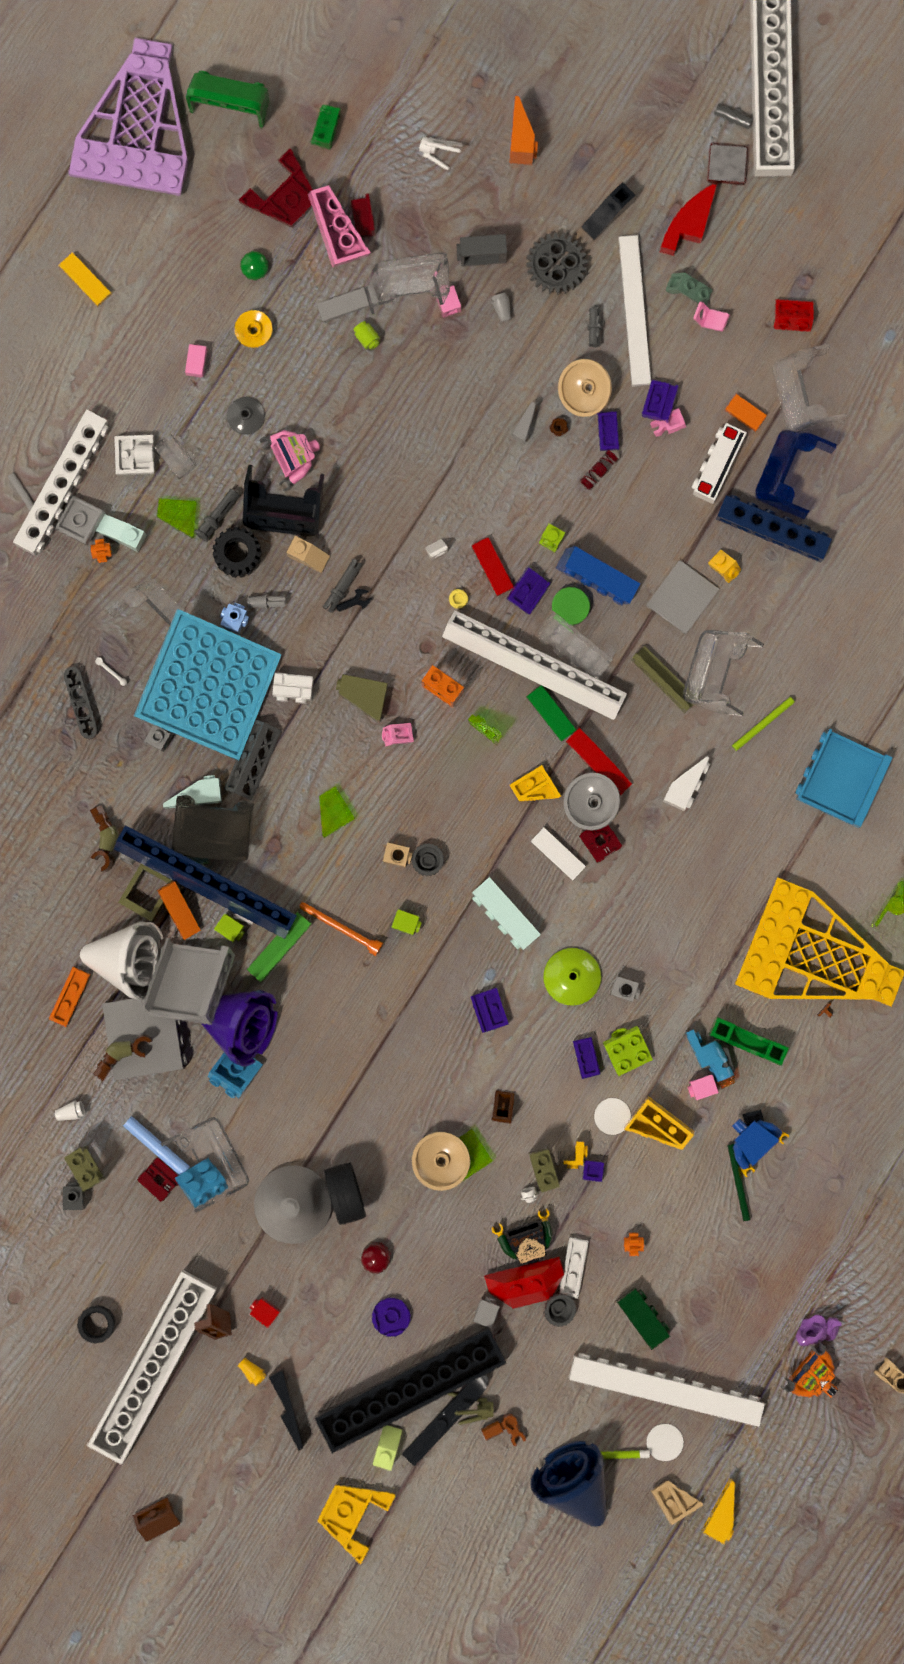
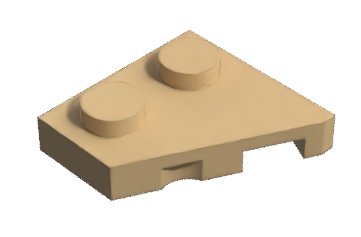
(674, 1501)

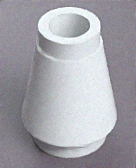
(71, 1111)

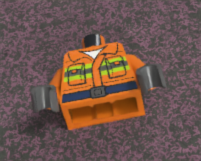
(813, 1375)

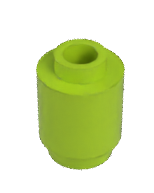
(367, 335)

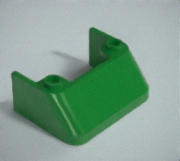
(228, 94)

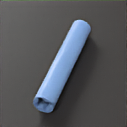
(154, 1145)

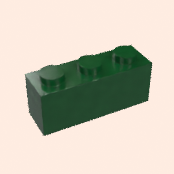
(644, 1318)

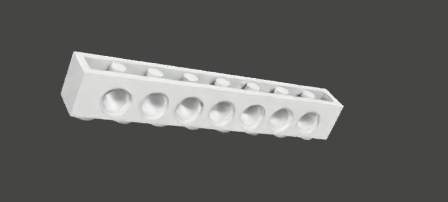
(88, 422)

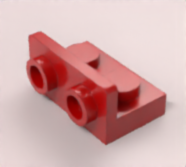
(793, 315)

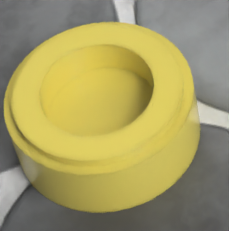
(458, 599)

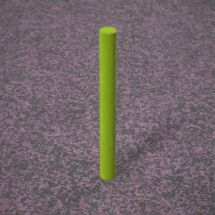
(762, 724)

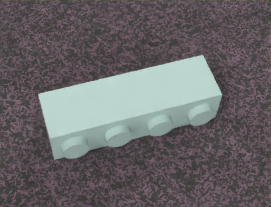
(505, 913)

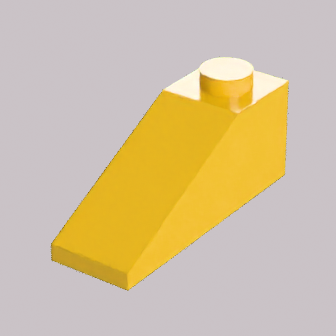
(721, 1518)

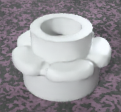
(529, 1194)

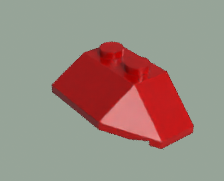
(526, 1283)

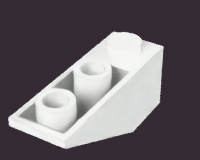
(682, 788)

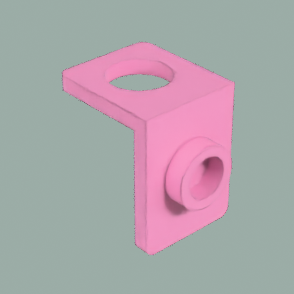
(711, 319)

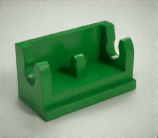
(326, 126)

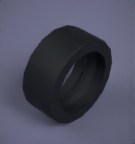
(81, 1324)

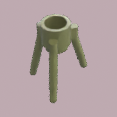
(483, 1410)

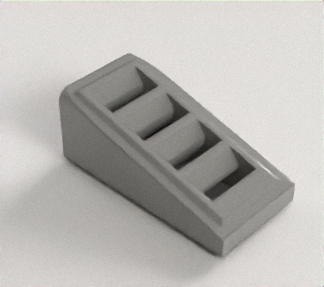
(522, 429)

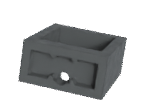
(482, 250)

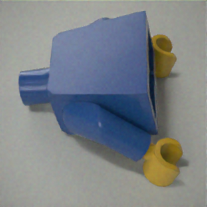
(754, 1142)

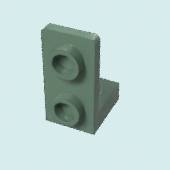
(689, 287)

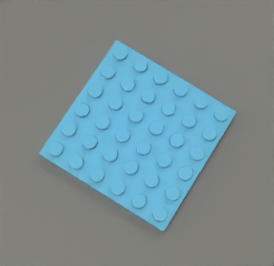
(207, 684)

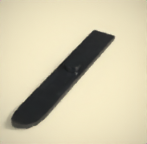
(445, 1420)

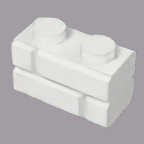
(293, 687)

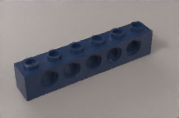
(816, 552)

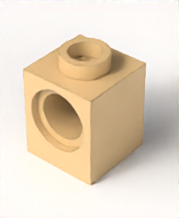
(388, 856)

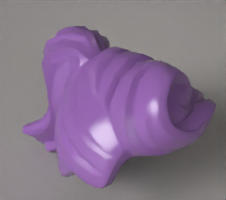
(817, 1329)

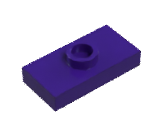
(608, 431)
(586, 1058)

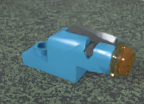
(714, 1056)

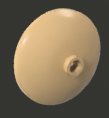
(574, 387)
(427, 1166)

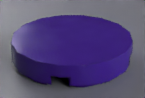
(391, 1317)

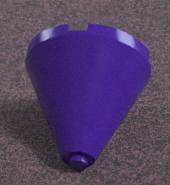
(244, 1025)

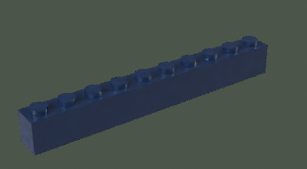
(205, 882)

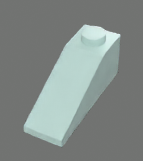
(121, 532)
(203, 792)

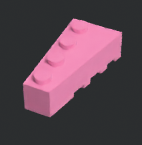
(337, 231)

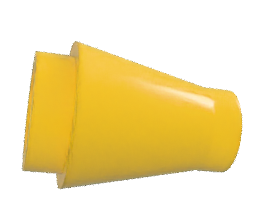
(252, 1372)

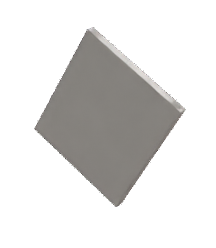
(682, 597)

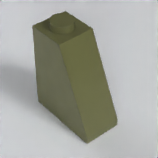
(363, 694)

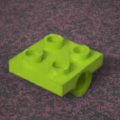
(627, 1050)

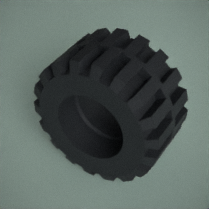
(237, 568)

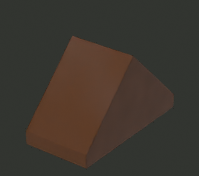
(503, 1107)

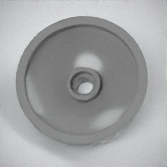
(580, 799)

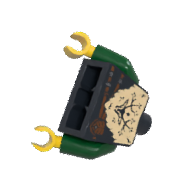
(527, 1241)

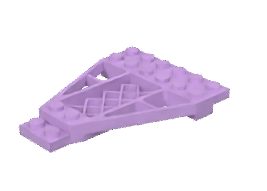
(125, 164)

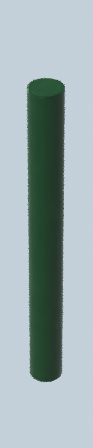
(739, 1184)

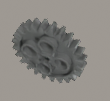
(569, 274)

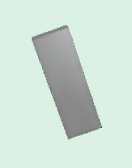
(343, 305)

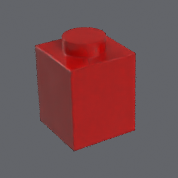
(264, 1311)

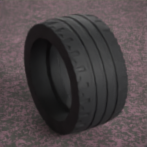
(345, 1193)

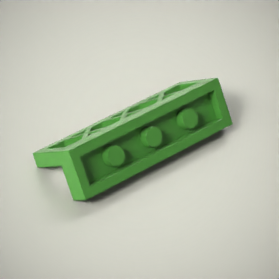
(278, 949)

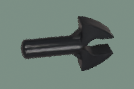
(355, 601)

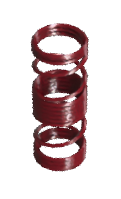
(599, 469)

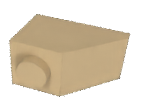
(308, 554)

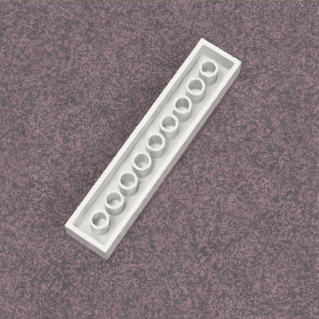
(772, 87)
(152, 1367)

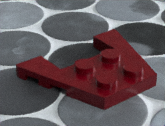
(289, 200)

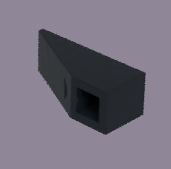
(609, 211)

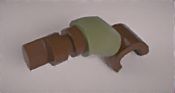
(108, 837)
(116, 1052)

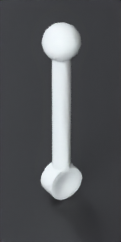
(99, 661)

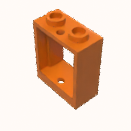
(438, 682)

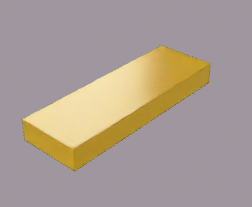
(85, 279)

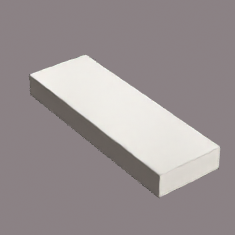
(558, 854)
(573, 1267)

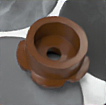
(559, 422)

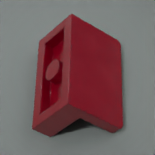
(363, 216)

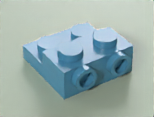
(232, 1076)
(201, 1183)

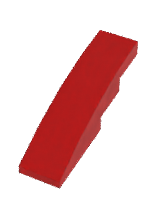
(597, 760)

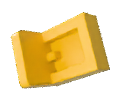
(725, 566)
(580, 1152)

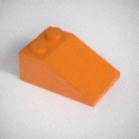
(522, 142)

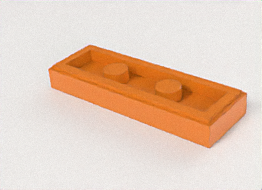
(178, 910)
(69, 996)

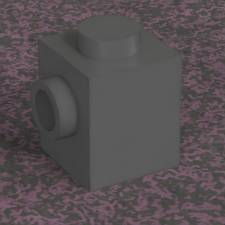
(73, 1197)

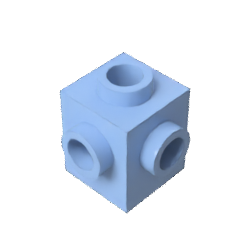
(234, 625)

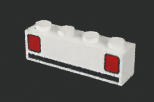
(719, 463)

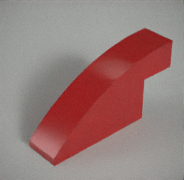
(689, 221)

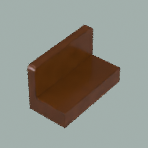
(217, 1325)
(156, 1520)

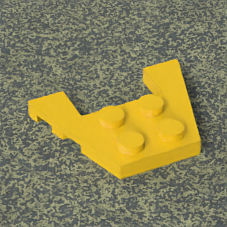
(345, 1511)

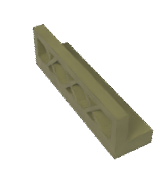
(661, 677)

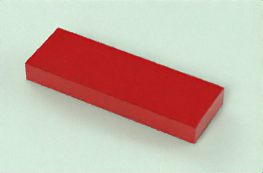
(492, 566)

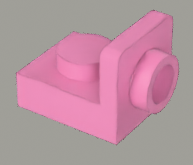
(397, 734)

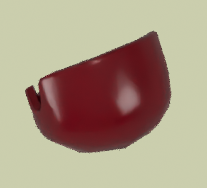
(375, 1257)

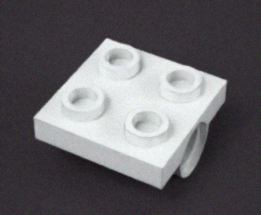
(134, 454)

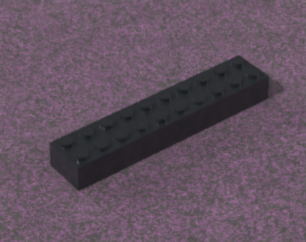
(410, 1390)

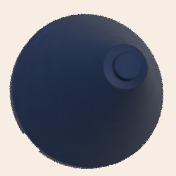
(573, 1482)

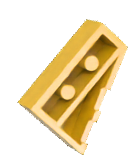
(659, 1124)

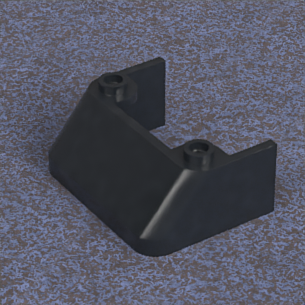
(280, 512)

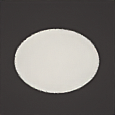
(612, 1116)
(665, 1442)

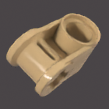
(891, 1374)

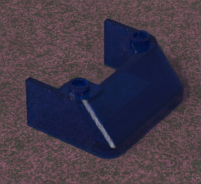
(771, 483)

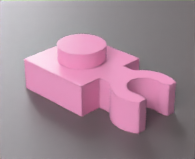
(675, 423)

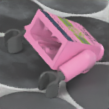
(292, 453)

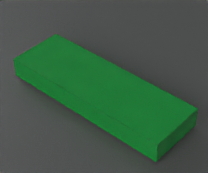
(551, 713)

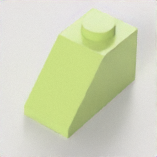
(387, 1447)

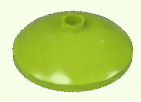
(561, 986)

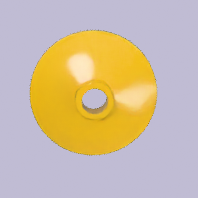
(250, 320)

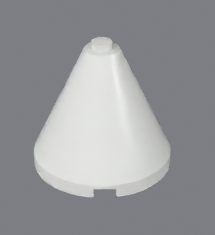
(126, 957)

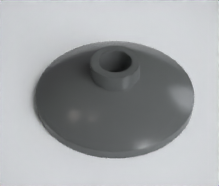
(248, 424)

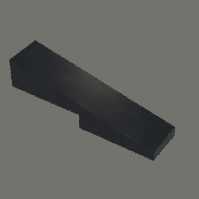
(289, 1417)

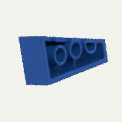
(597, 575)

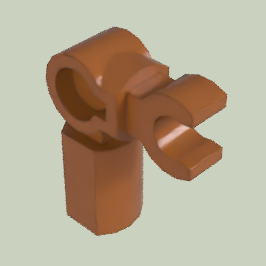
(509, 1423)

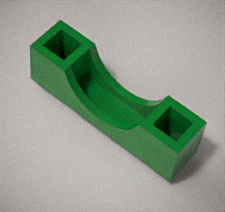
(748, 1041)

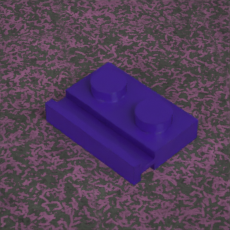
(660, 401)
(528, 590)
(489, 1010)

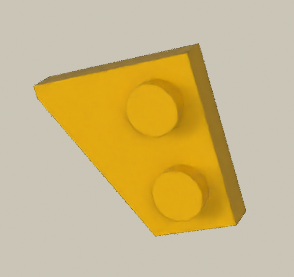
(535, 786)

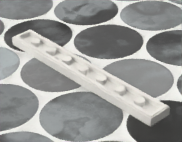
(634, 310)

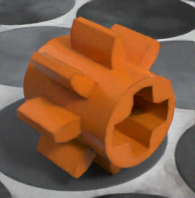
(101, 550)
(633, 1244)

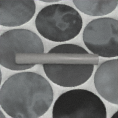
(22, 492)

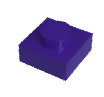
(593, 1171)

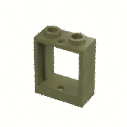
(151, 916)
(80, 1165)
(547, 1177)

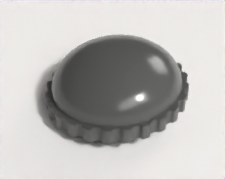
(427, 859)
(559, 1310)

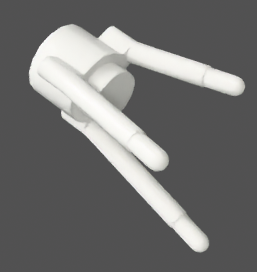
(430, 145)

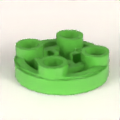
(571, 605)

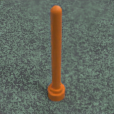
(372, 945)

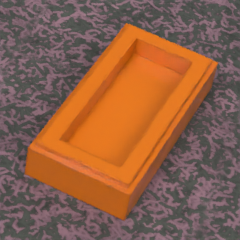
(745, 412)

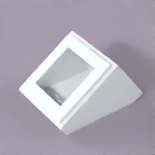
(436, 549)

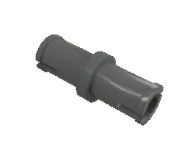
(733, 116)
(594, 327)

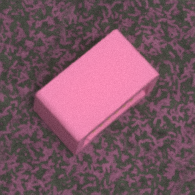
(196, 360)

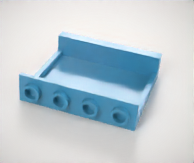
(842, 778)

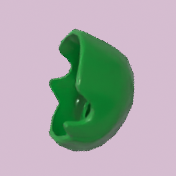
(254, 265)

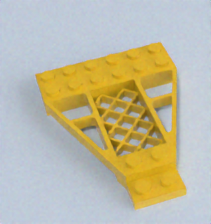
(774, 941)

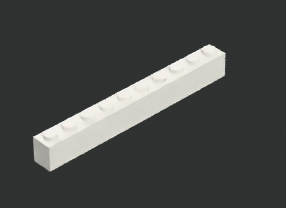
(534, 665)
(666, 1390)

